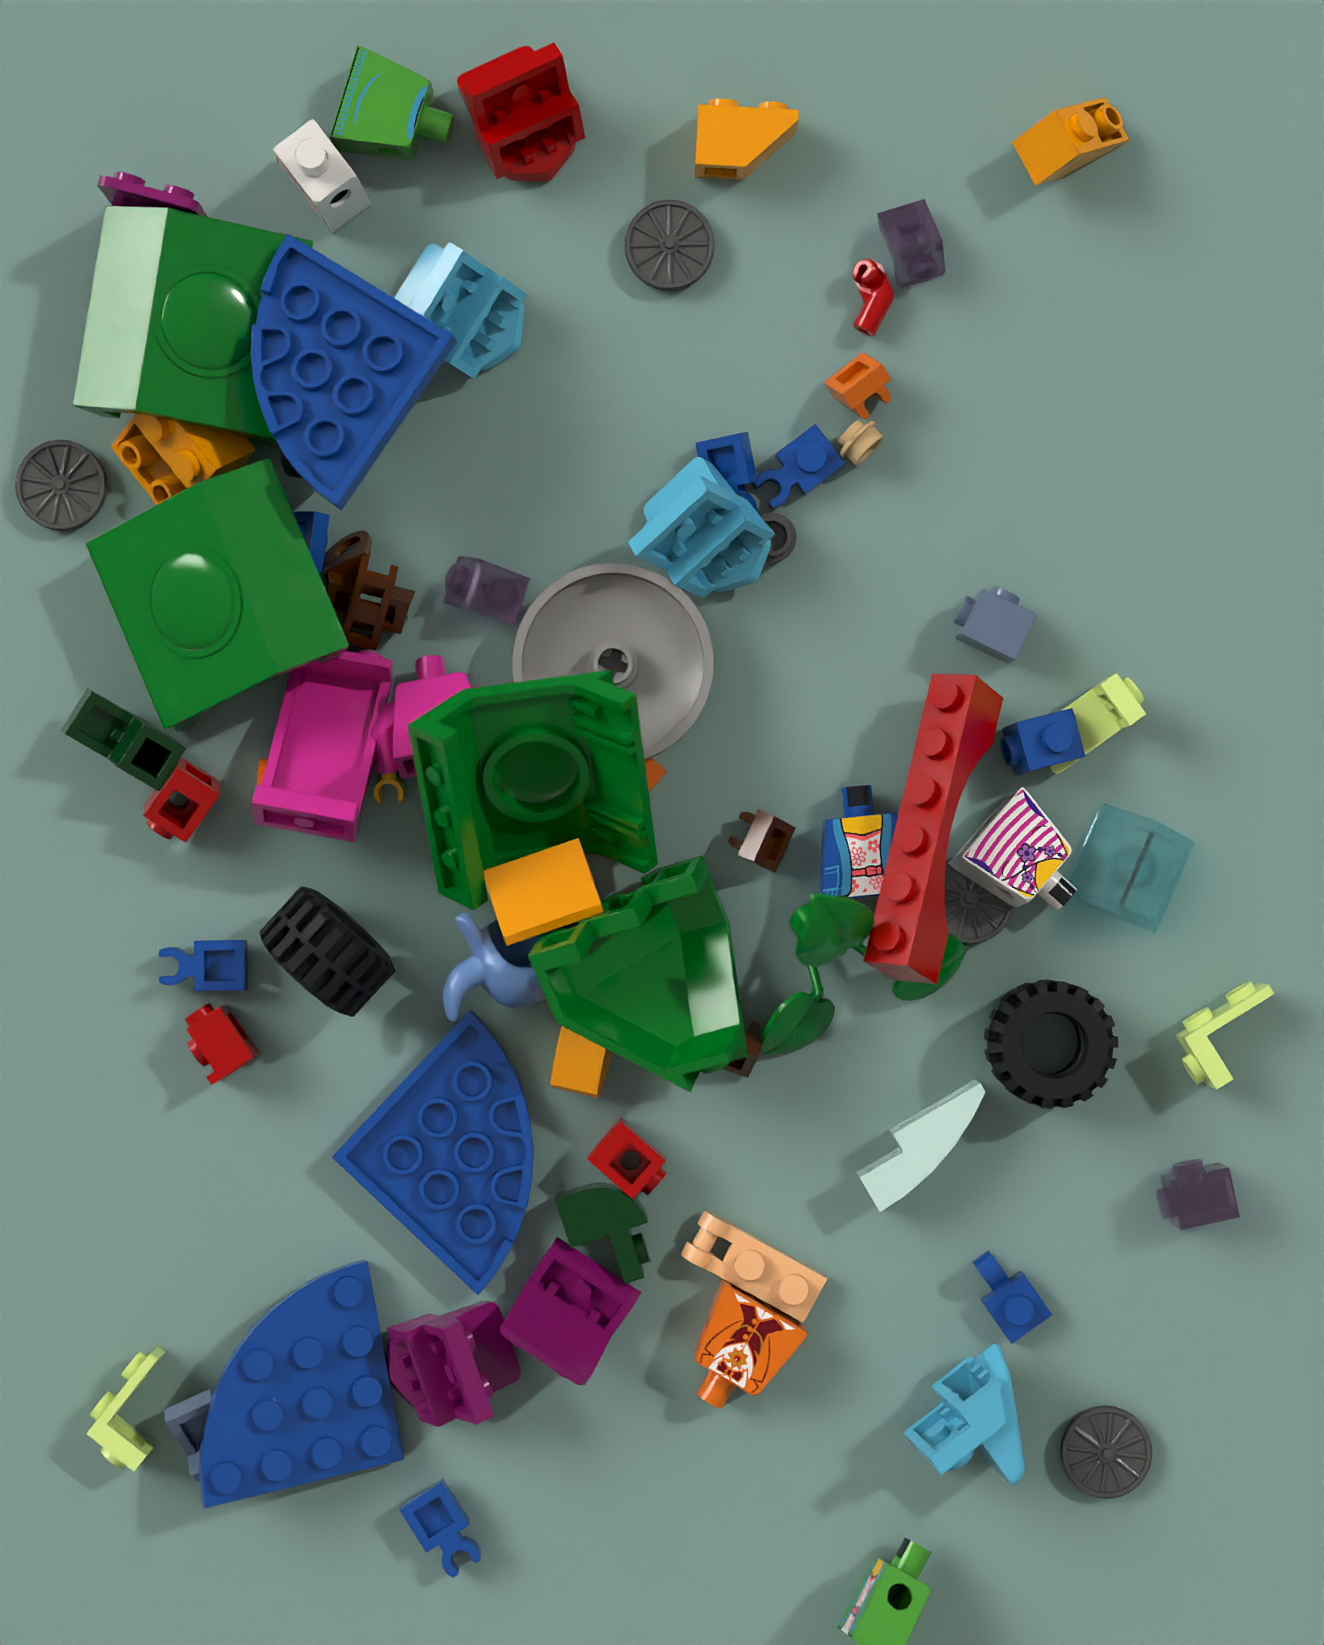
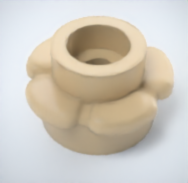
(860, 441)

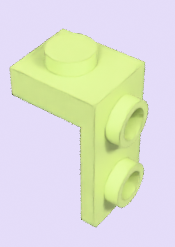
(1104, 712)
(1202, 1059)
(119, 1440)

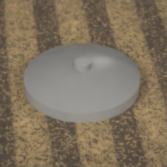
(627, 624)

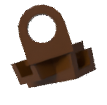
(349, 578)

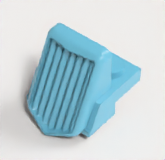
(470, 303)
(703, 532)
(973, 1414)

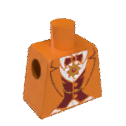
(743, 1344)

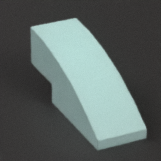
(922, 1145)

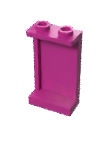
(324, 746)

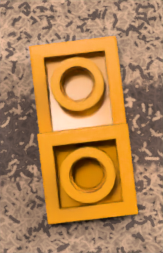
(579, 1064)

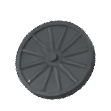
(669, 245)
(61, 485)
(972, 910)
(1106, 1451)

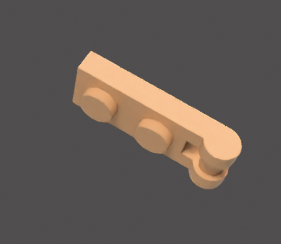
(755, 1267)

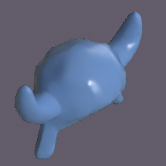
(495, 966)

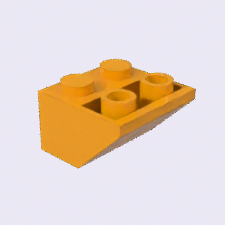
(175, 455)

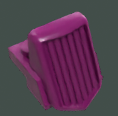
(451, 1363)

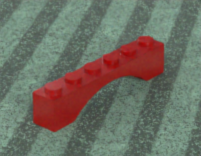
(910, 908)

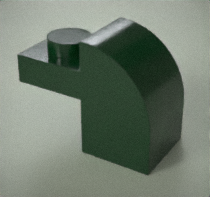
(123, 739)
(605, 1211)

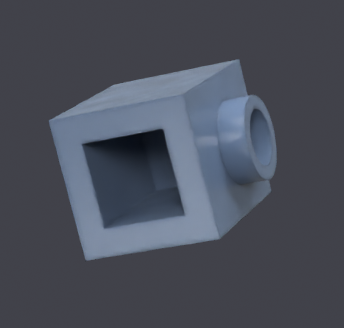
(994, 623)

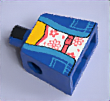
(855, 846)

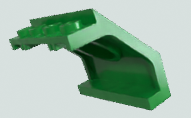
(176, 320)
(216, 593)
(528, 771)

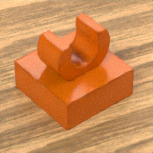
(858, 382)

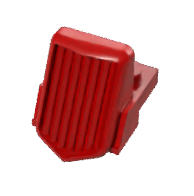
(523, 113)

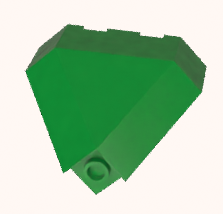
(651, 976)

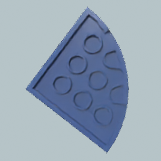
(336, 366)
(452, 1153)
(302, 1394)

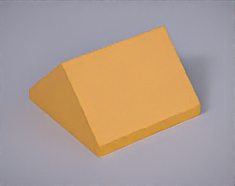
(543, 891)

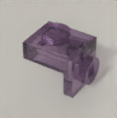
(912, 243)
(485, 589)

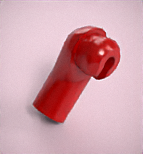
(876, 295)

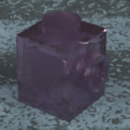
(1197, 1194)

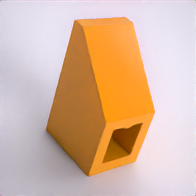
(739, 139)
(1070, 139)

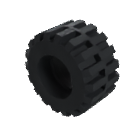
(327, 951)
(1093, 1048)

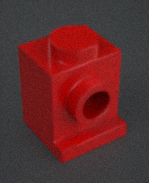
(181, 820)
(219, 1041)
(607, 1159)

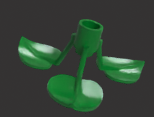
(823, 932)

